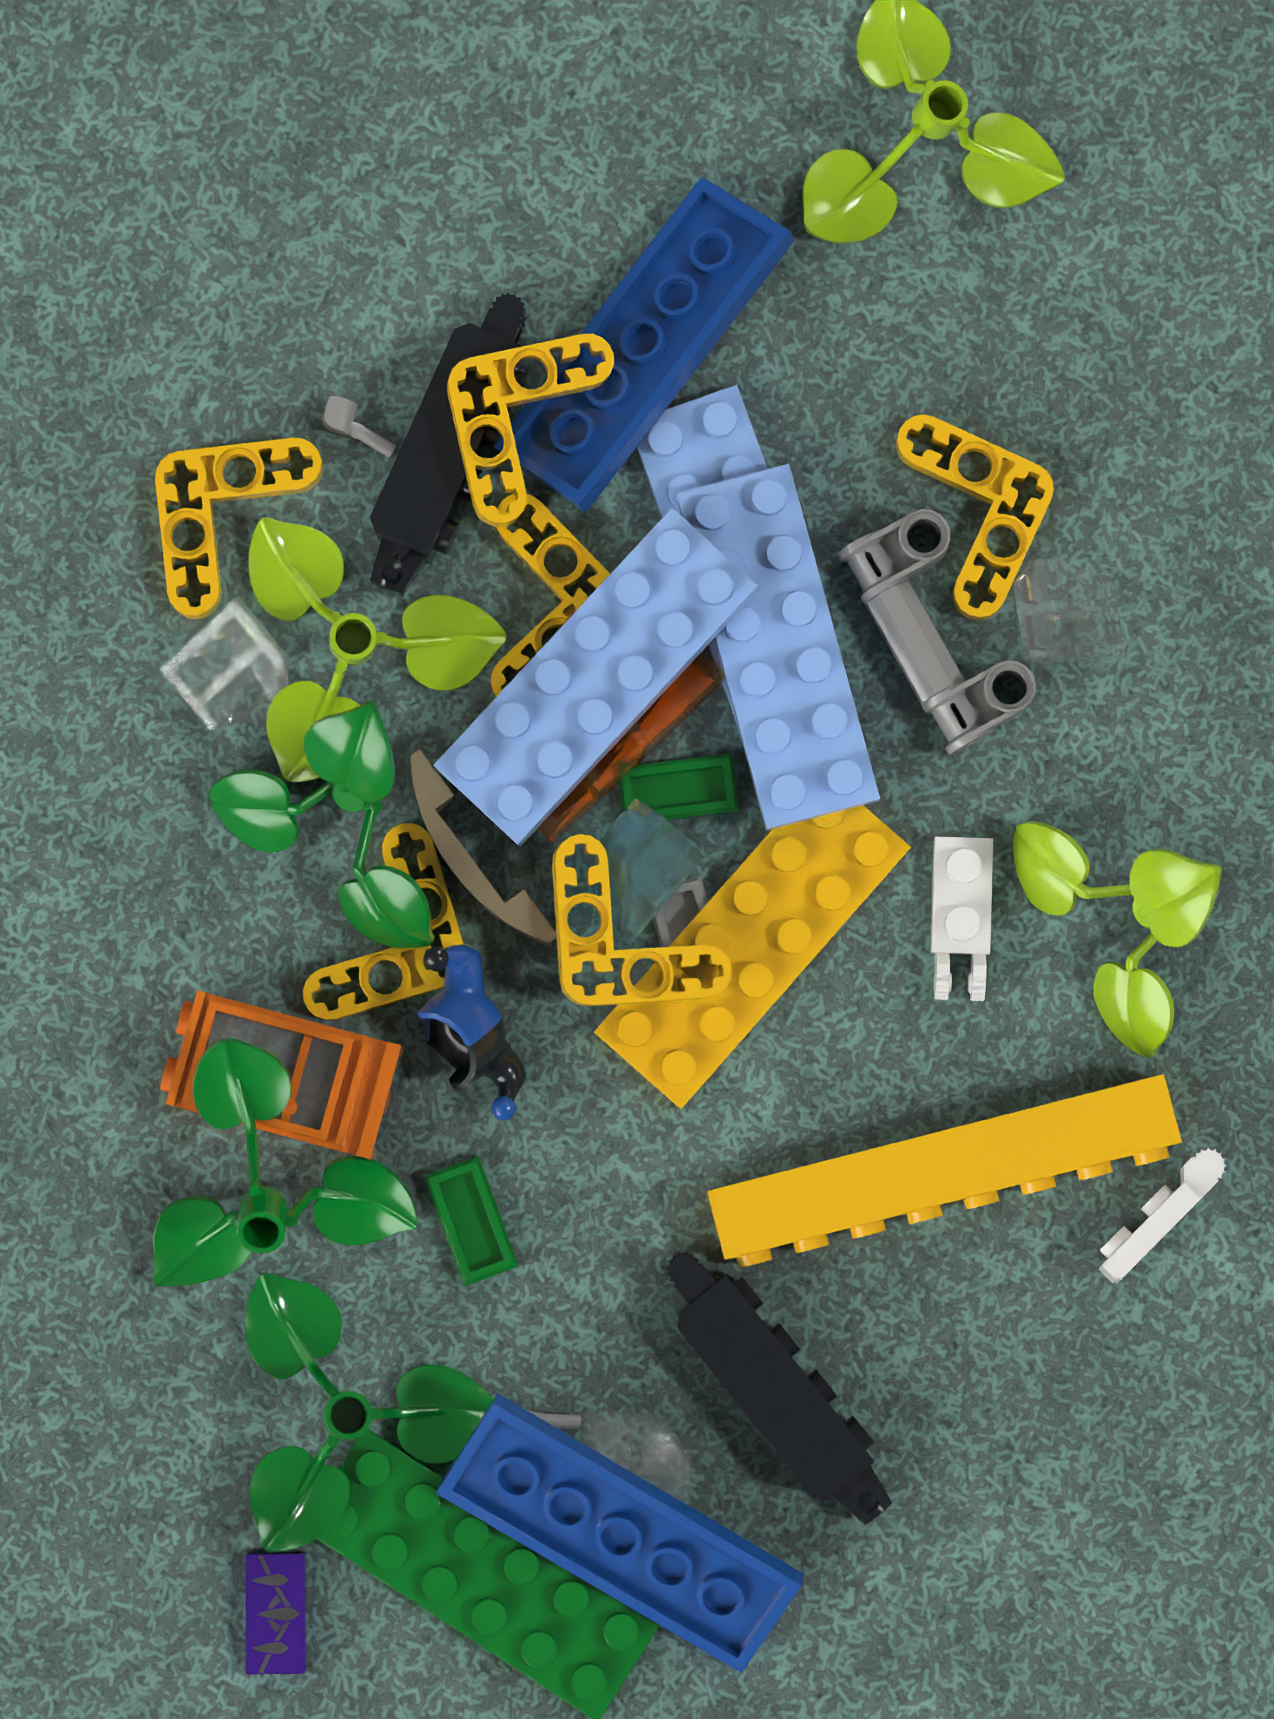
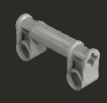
(916, 640)

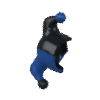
(470, 1028)

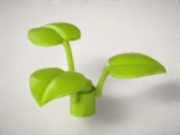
(1006, 155)
(299, 566)
(1170, 898)

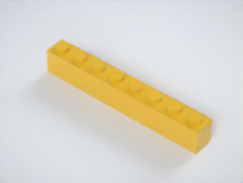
(943, 1168)

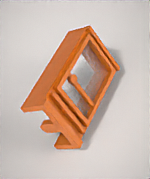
(335, 1074)

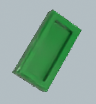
(683, 787)
(471, 1221)

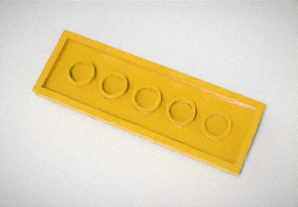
(770, 926)

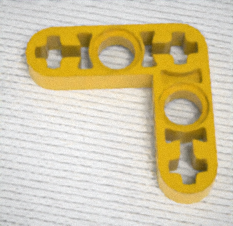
(505, 393)
(212, 488)
(994, 490)
(556, 618)
(600, 947)
(415, 976)

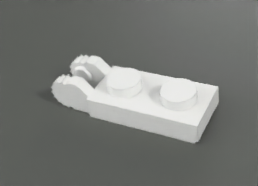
(961, 910)
(1164, 1212)

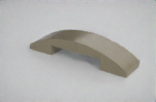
(433, 798)

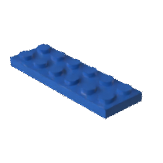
(660, 331)
(620, 1533)

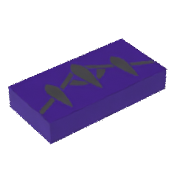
(276, 1613)

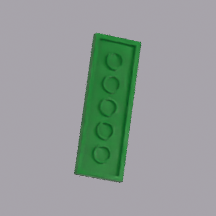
(483, 1580)

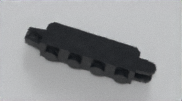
(429, 472)
(774, 1391)

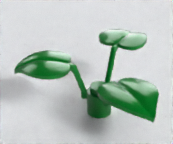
(359, 768)
(201, 1242)
(290, 1491)

